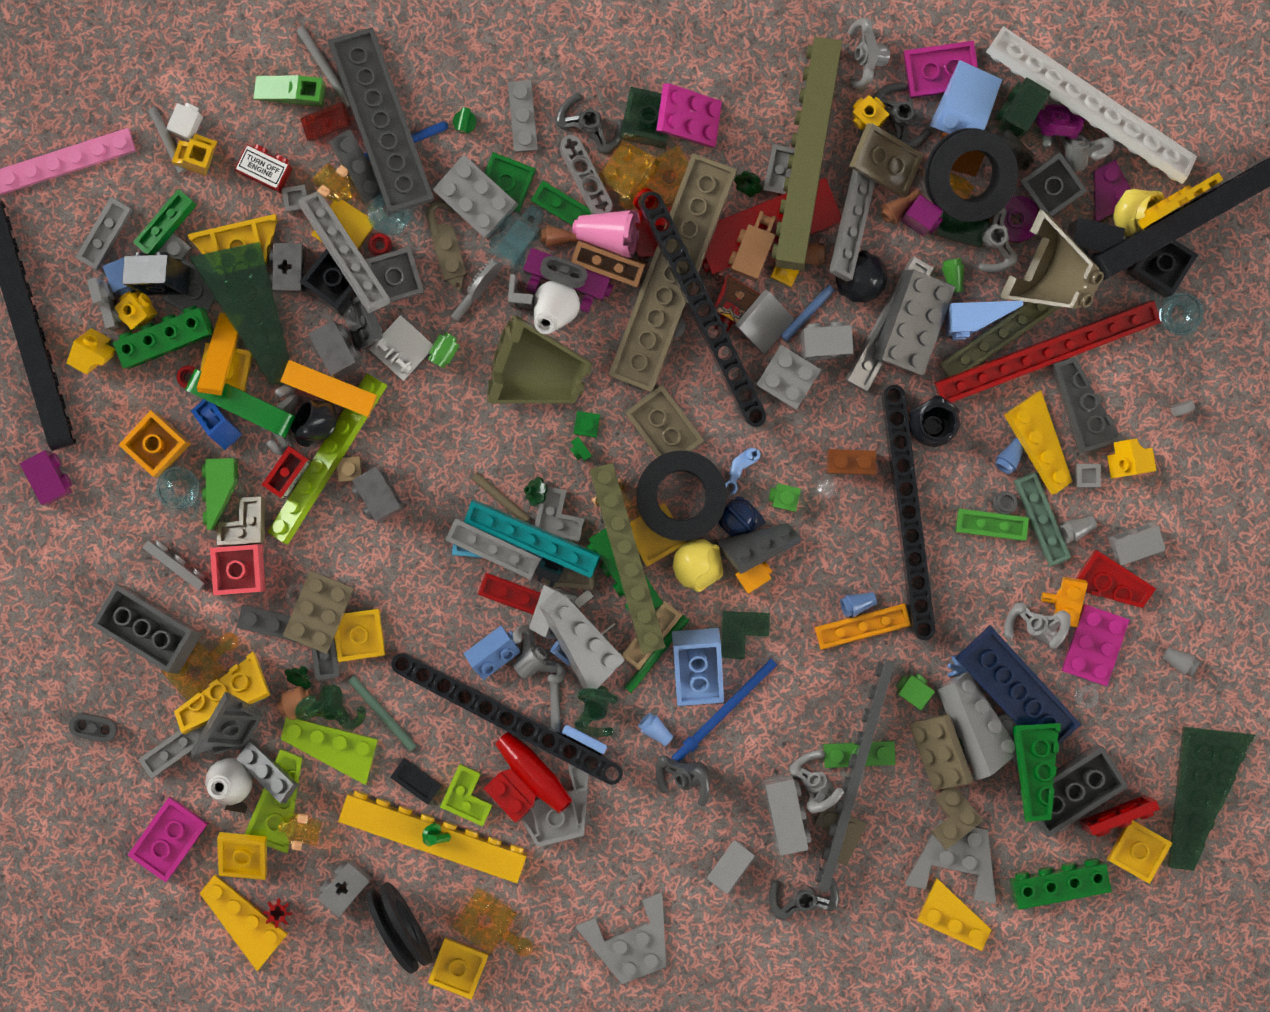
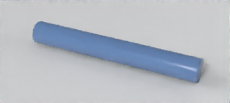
(807, 313)

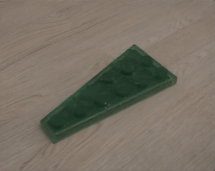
(246, 297)
(1203, 783)

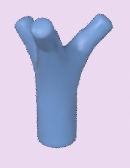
(958, 668)

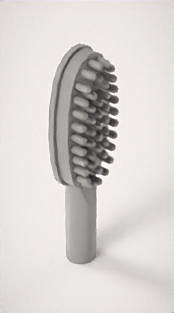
(478, 287)

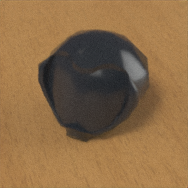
(868, 279)
(314, 422)
(934, 422)

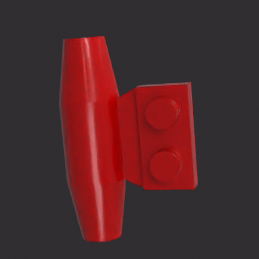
(527, 779)

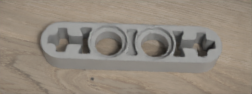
(582, 178)

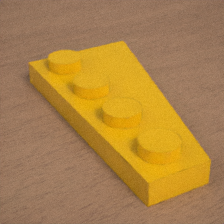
(1176, 200)
(1038, 437)
(242, 681)
(243, 921)

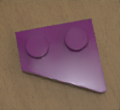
(1108, 189)

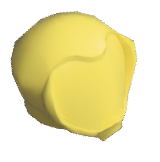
(1132, 207)
(698, 564)

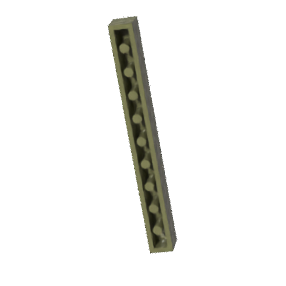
(808, 153)

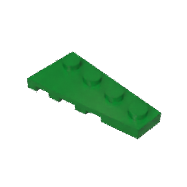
(1036, 761)

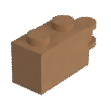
(753, 248)

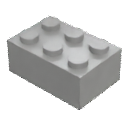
(475, 197)
(787, 814)

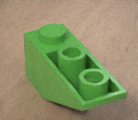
(291, 90)
(220, 484)

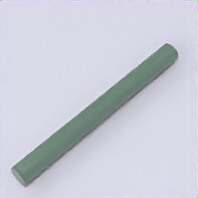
(382, 713)

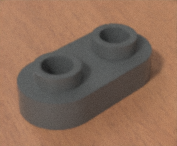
(563, 272)
(94, 727)

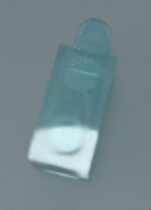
(516, 236)

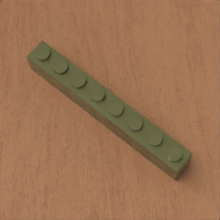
(627, 558)

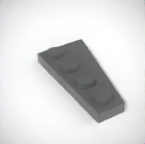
(1087, 417)

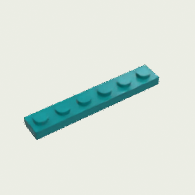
(532, 538)

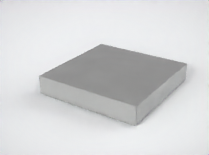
(764, 321)

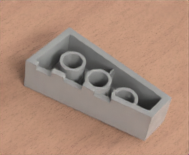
(583, 644)
(977, 726)

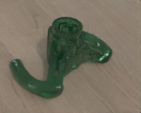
(330, 707)
(595, 708)

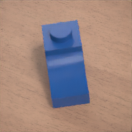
(216, 423)

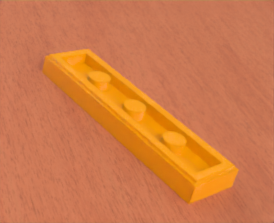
(218, 357)
(328, 388)
(862, 626)

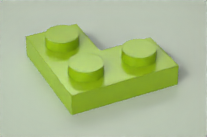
(460, 798)

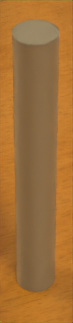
(500, 497)

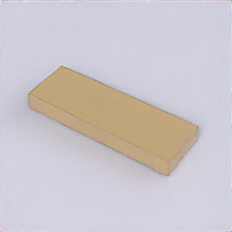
(667, 618)

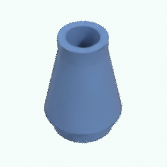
(1009, 458)
(857, 603)

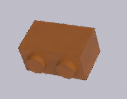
(850, 462)

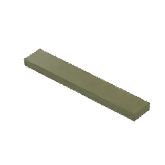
(996, 337)

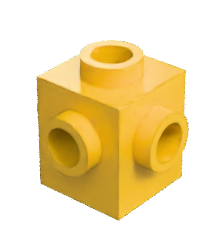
(874, 106)
(135, 309)

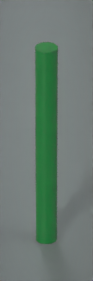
(640, 674)

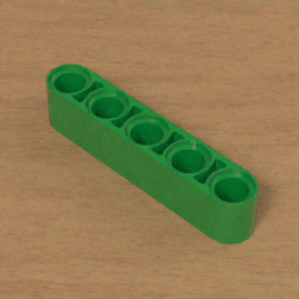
(246, 406)

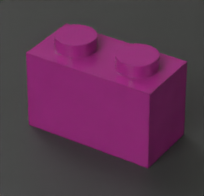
(923, 216)
(46, 477)

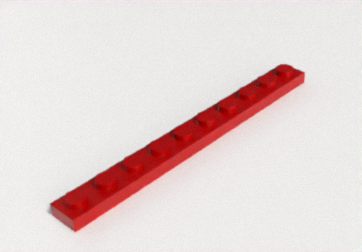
(1048, 352)

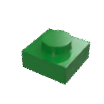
(586, 424)
(580, 450)

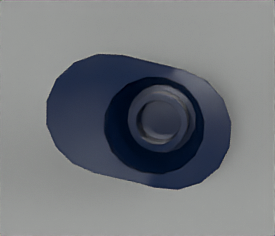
(740, 517)

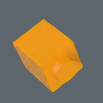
(754, 577)

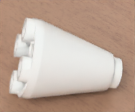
(554, 306)
(233, 776)

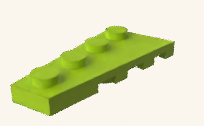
(338, 748)
(271, 812)

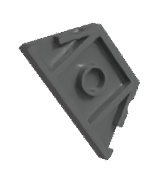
(228, 727)

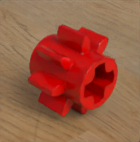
(272, 917)

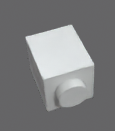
(184, 121)

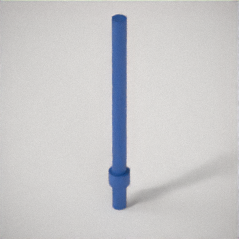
(691, 743)

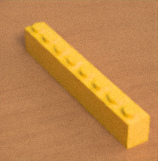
(407, 828)

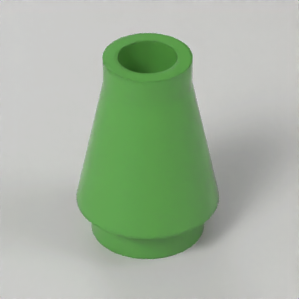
(954, 273)

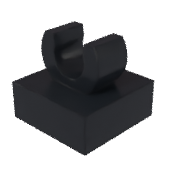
(549, 570)

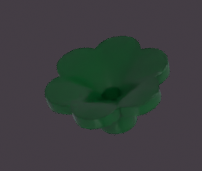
(748, 183)
(536, 491)
(298, 677)

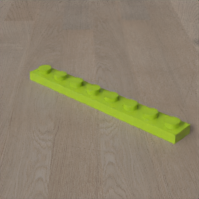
(322, 467)

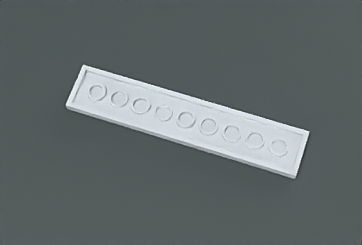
(1093, 105)

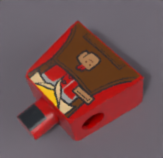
(734, 301)

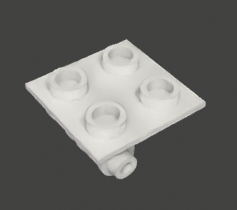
(401, 348)

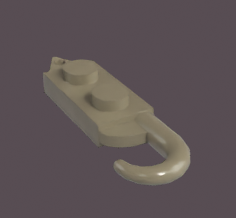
(446, 247)

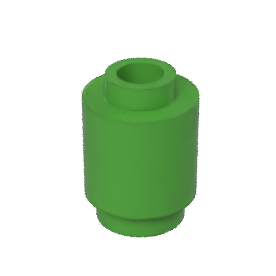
(443, 349)

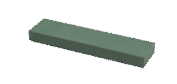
(1042, 519)

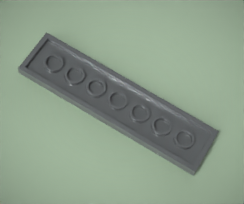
(380, 120)

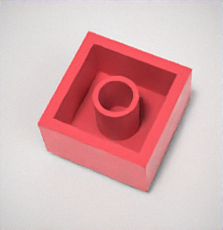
(237, 569)

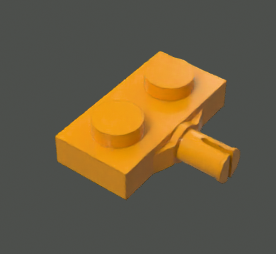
(1068, 598)

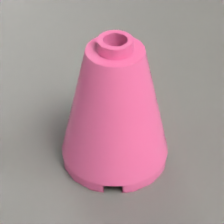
(609, 231)

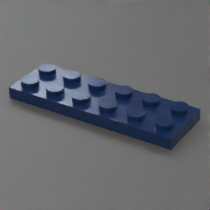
(1014, 684)

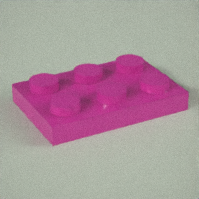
(932, 67)
(689, 115)
(1095, 645)
(168, 839)

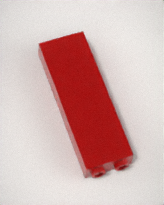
(727, 231)

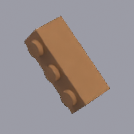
(609, 264)

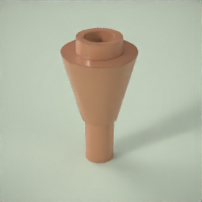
(895, 209)
(554, 236)

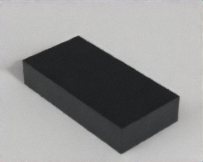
(416, 781)

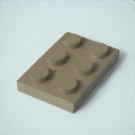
(886, 160)
(663, 423)
(318, 612)
(941, 752)

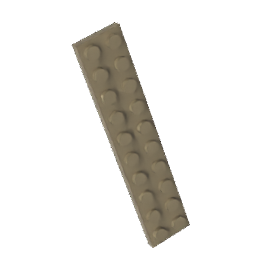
(660, 299)

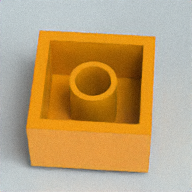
(154, 444)

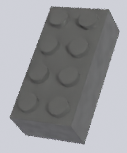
(913, 322)
(146, 629)
(1082, 787)

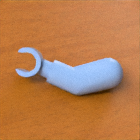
(739, 463)

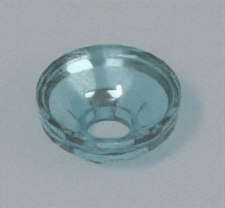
(386, 223)
(1191, 316)
(166, 484)

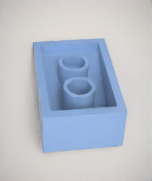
(966, 99)
(968, 318)
(698, 666)

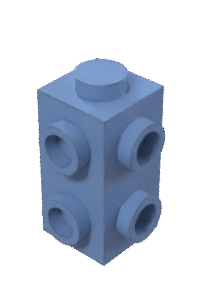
(492, 652)

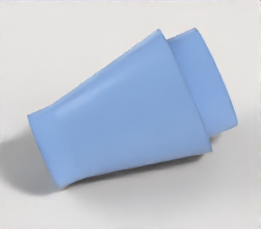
(655, 729)

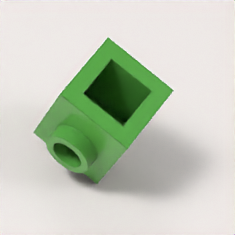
(784, 497)
(914, 690)

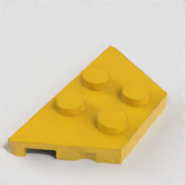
(237, 234)

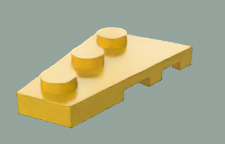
(952, 917)

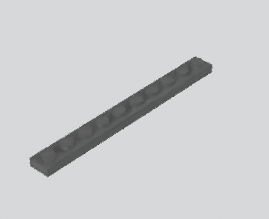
(851, 784)

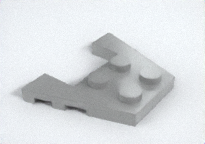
(551, 827)
(967, 855)
(634, 951)

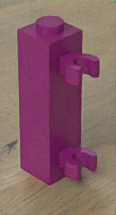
(595, 287)

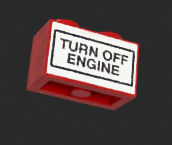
(263, 167)
(286, 472)

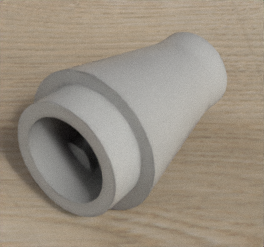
(1078, 528)
(1181, 661)

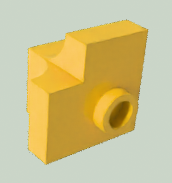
(195, 154)
(89, 351)
(1130, 459)

